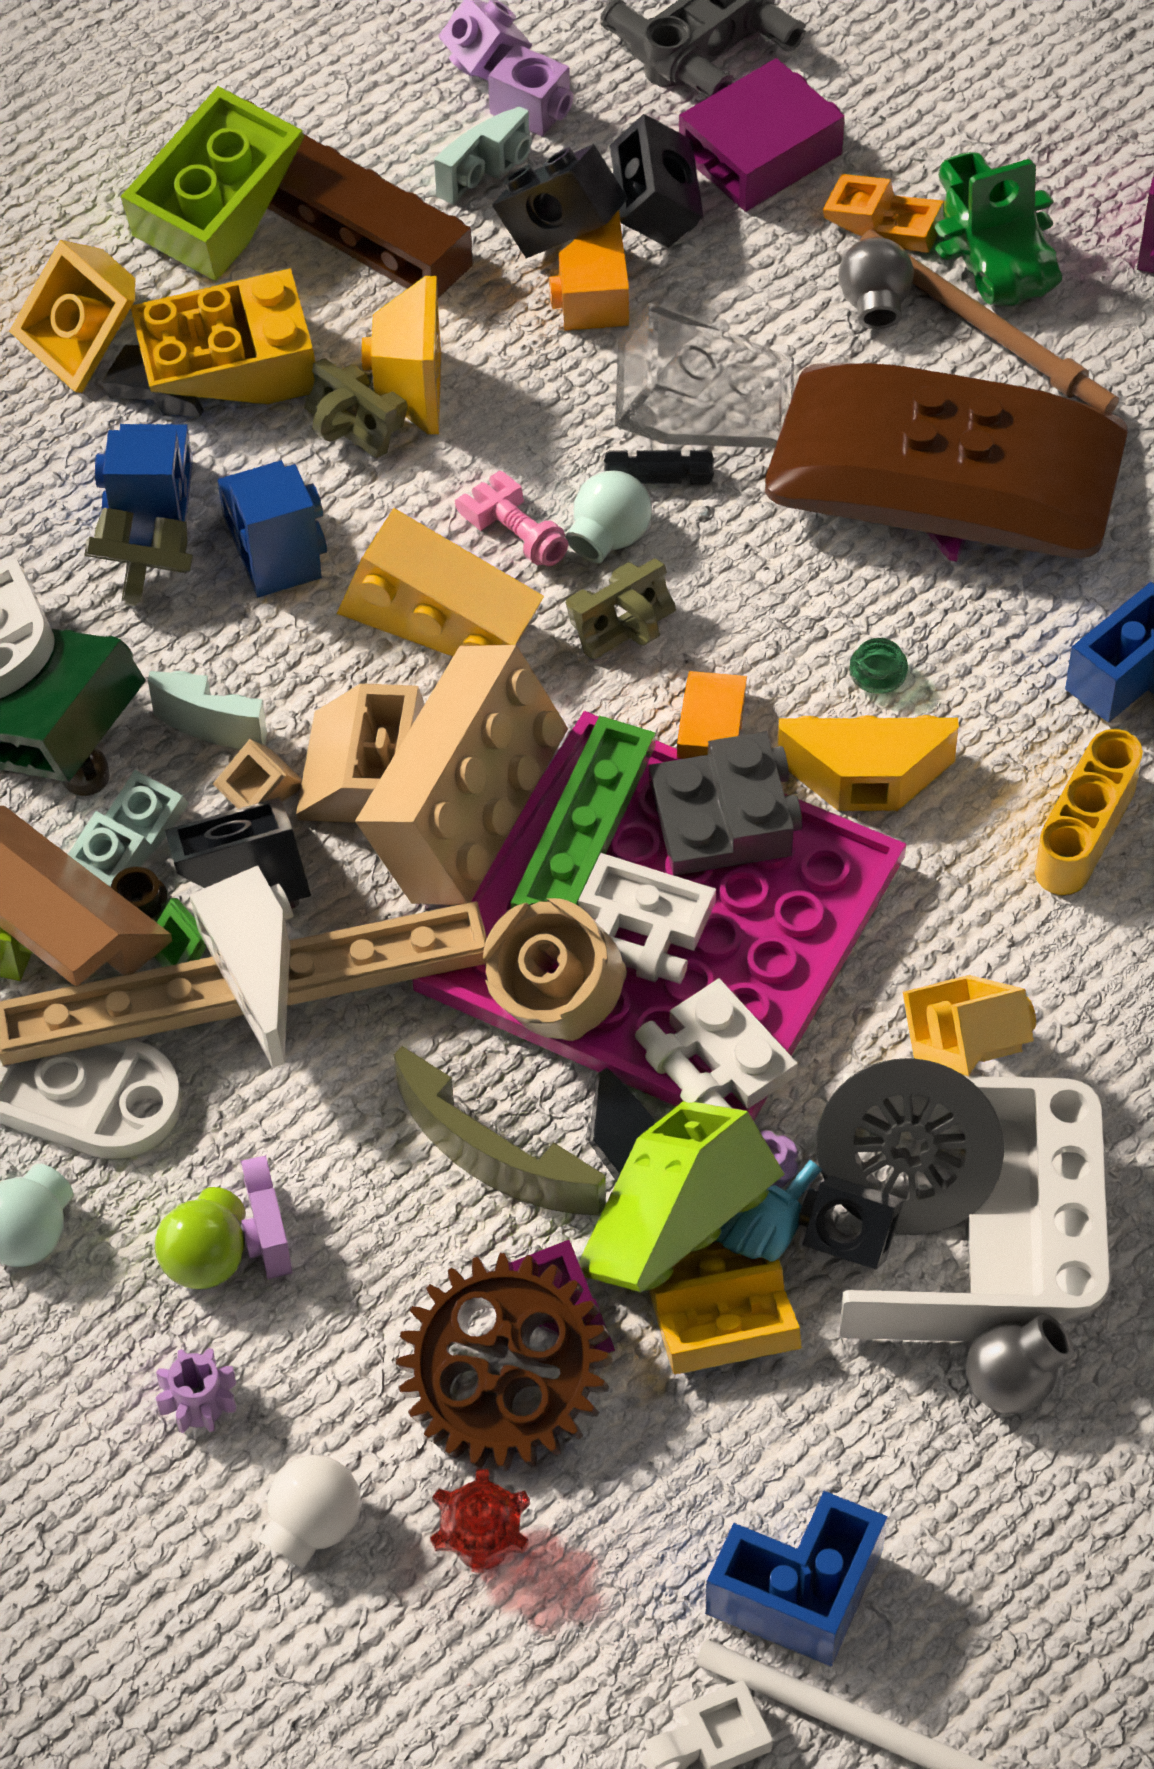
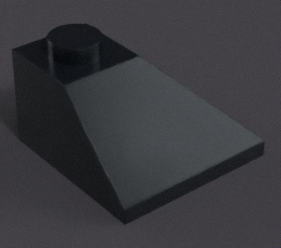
(238, 841)

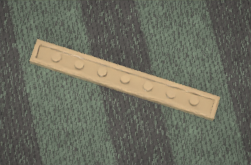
(198, 993)

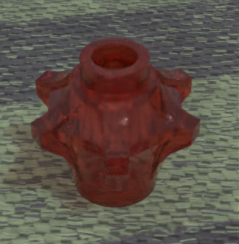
(480, 1522)

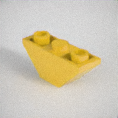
(868, 759)

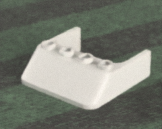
(1035, 1238)

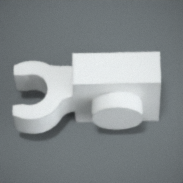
(716, 1729)

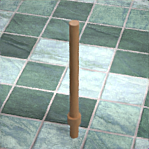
(1065, 374)

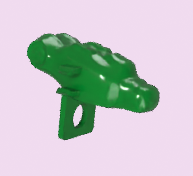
(997, 228)

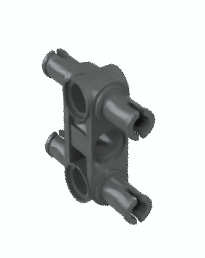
(693, 33)

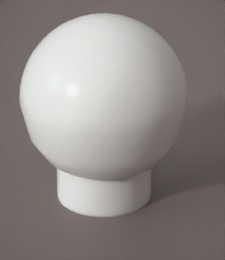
(310, 1507)

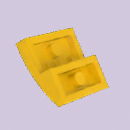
(723, 1310)

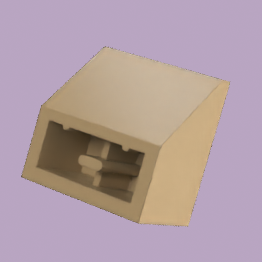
(352, 748)

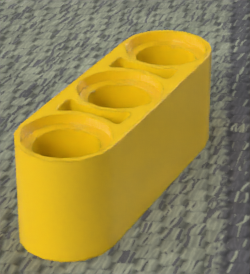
(1082, 833)

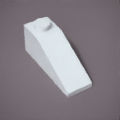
(250, 943)

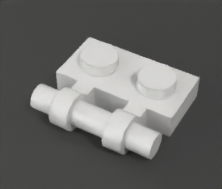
(651, 904)
(728, 1040)

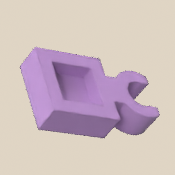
(264, 1231)

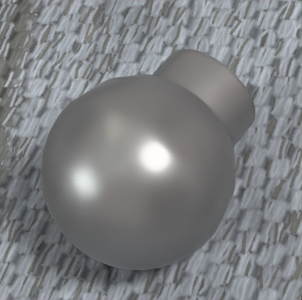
(876, 281)
(1017, 1363)

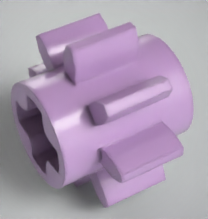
(192, 1372)

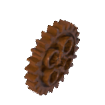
(487, 1417)

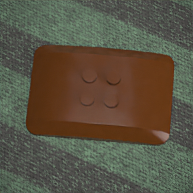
(949, 457)

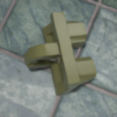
(336, 391)
(112, 544)
(635, 589)

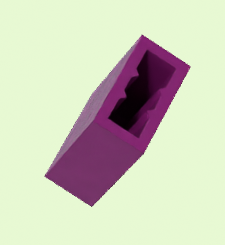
(763, 134)

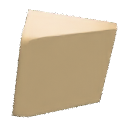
(257, 776)

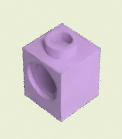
(531, 83)

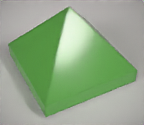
(186, 940)

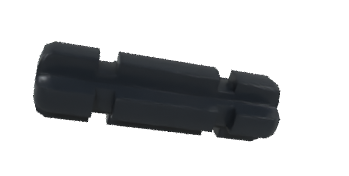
(663, 465)

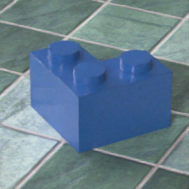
(146, 474)
(274, 526)
(1115, 658)
(801, 1593)

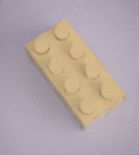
(462, 775)

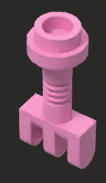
(543, 542)

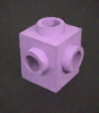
(477, 32)

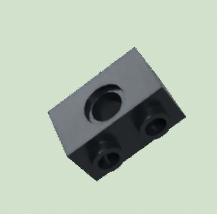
(659, 179)
(559, 200)

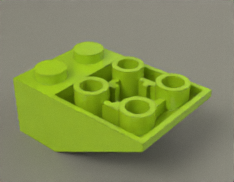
(677, 1193)

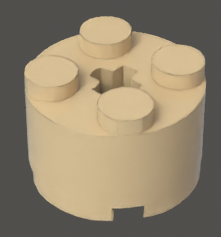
(578, 992)

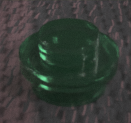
(878, 666)

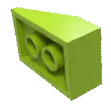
(212, 183)

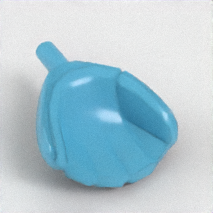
(771, 1224)

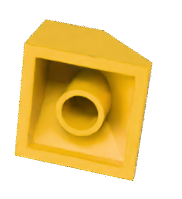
(75, 311)
(408, 352)

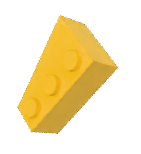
(435, 591)

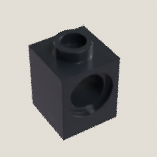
(878, 1214)

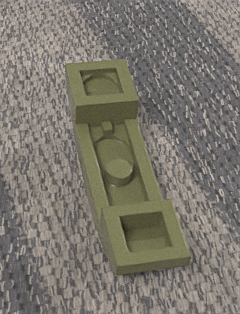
(553, 1182)

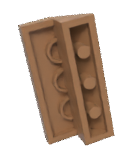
(66, 910)

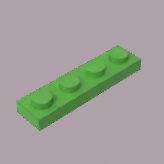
(587, 812)

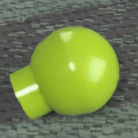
(202, 1239)

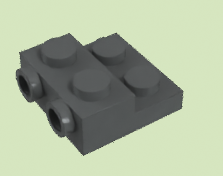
(726, 805)

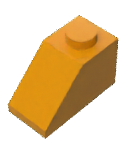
(593, 280)

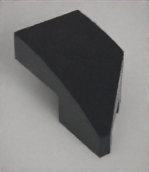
(129, 381)
(615, 1121)

